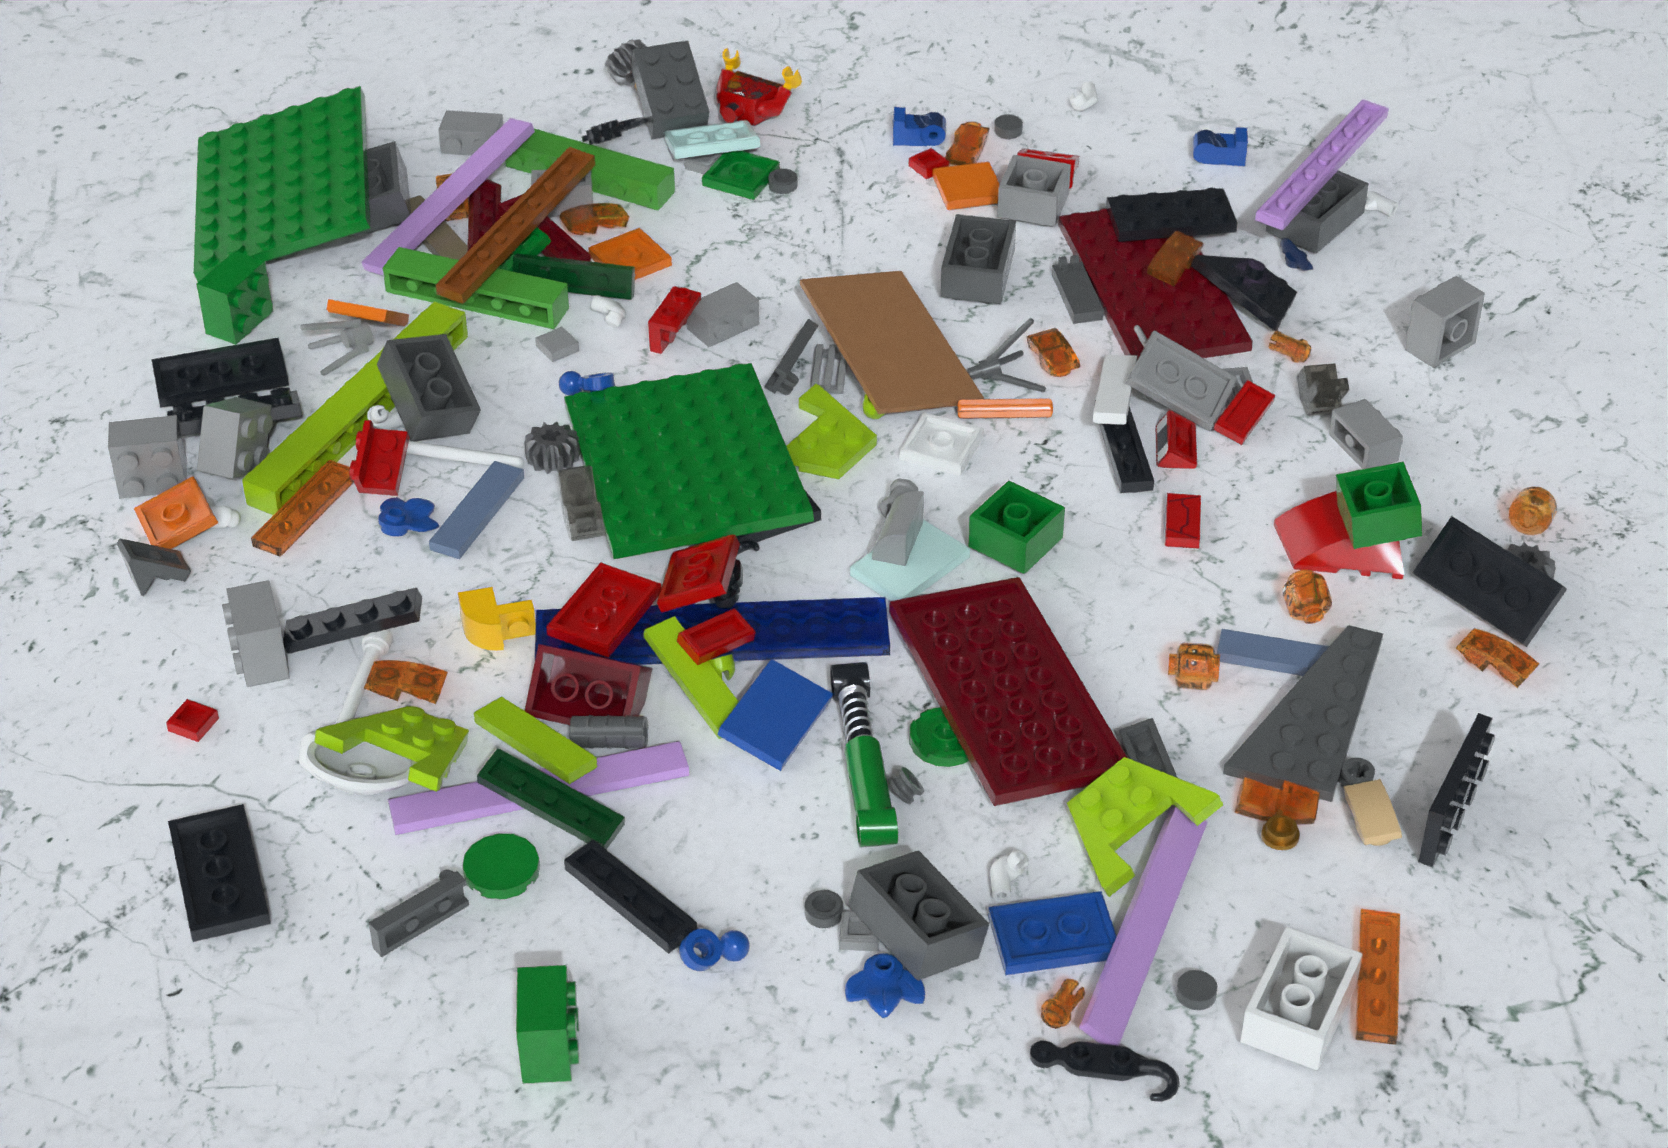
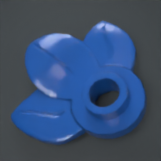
(401, 516)
(884, 985)

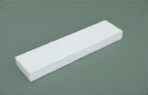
(1113, 394)

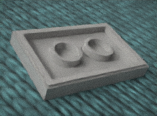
(1181, 380)

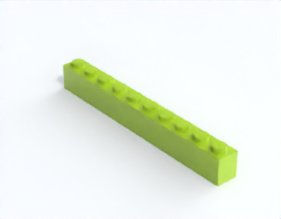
(334, 426)

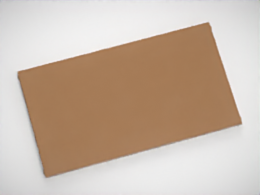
(890, 341)

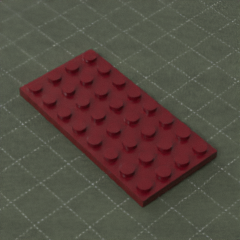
(1189, 313)
(1007, 690)

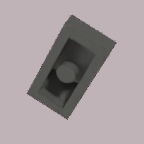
(148, 561)

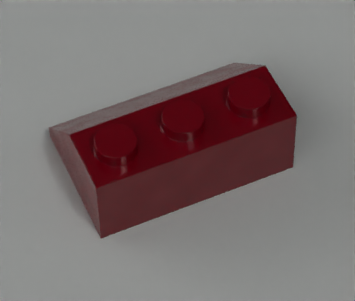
(584, 685)

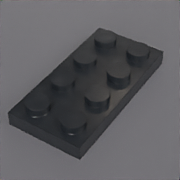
(1163, 214)
(219, 372)
(282, 401)
(1489, 581)
(1457, 789)
(218, 873)

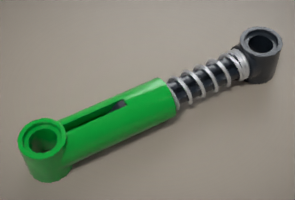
(873, 808)

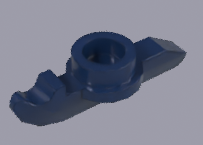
(1294, 257)

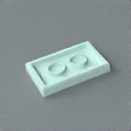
(711, 139)
(929, 561)

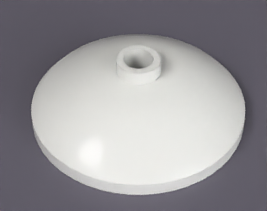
(359, 770)

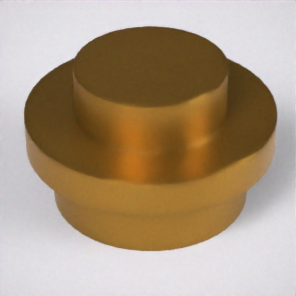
(1280, 833)

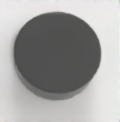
(1008, 126)
(782, 181)
(823, 908)
(1196, 990)

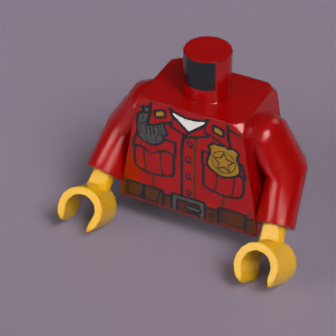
(749, 96)

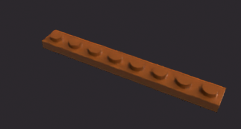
(515, 225)

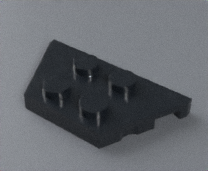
(1249, 285)

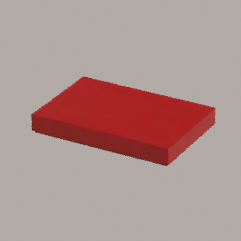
(698, 573)
(604, 609)

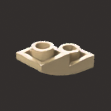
(1373, 812)

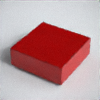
(926, 161)
(192, 720)

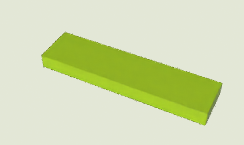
(698, 682)
(535, 740)

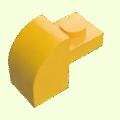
(489, 624)

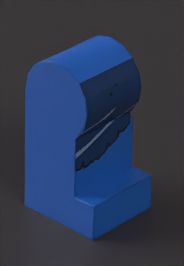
(918, 129)
(1221, 147)

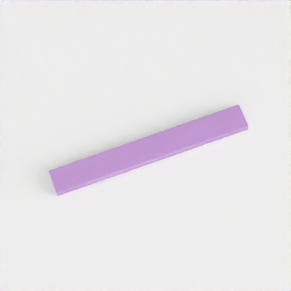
(1321, 165)
(451, 193)
(476, 801)
(1142, 929)

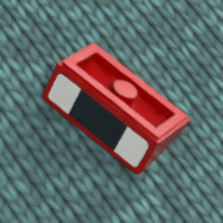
(1176, 442)

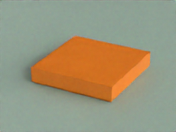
(967, 185)
(634, 250)
(367, 312)
(176, 515)

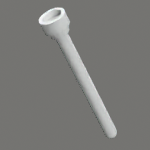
(462, 454)
(374, 647)

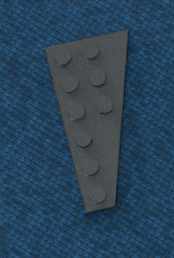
(1315, 722)

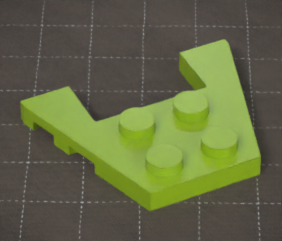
(833, 440)
(406, 732)
(1125, 803)

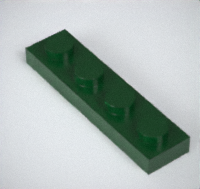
(580, 276)
(550, 799)

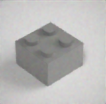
(1034, 190)
(1444, 321)
(233, 437)
(146, 455)
(255, 634)

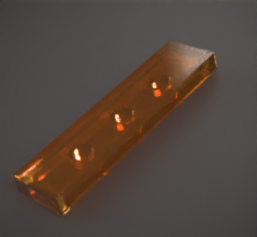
(303, 509)
(1378, 977)

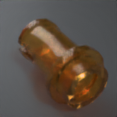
(1296, 349)
(1058, 1010)

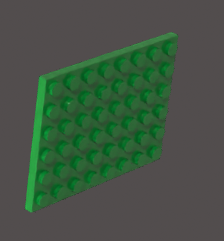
(282, 181)
(687, 460)

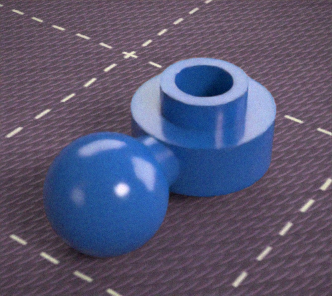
(572, 382)
(732, 946)

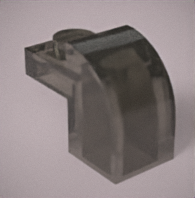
(1321, 389)
(579, 503)

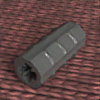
(609, 731)

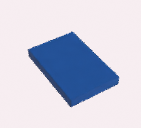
(775, 714)
(1052, 932)

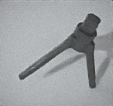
(992, 365)

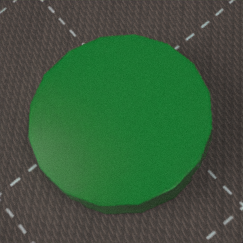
(935, 747)
(501, 866)

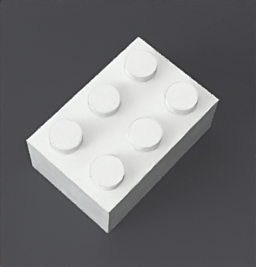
(1301, 998)

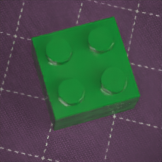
(235, 297)
(1379, 505)
(1016, 527)
(546, 1024)

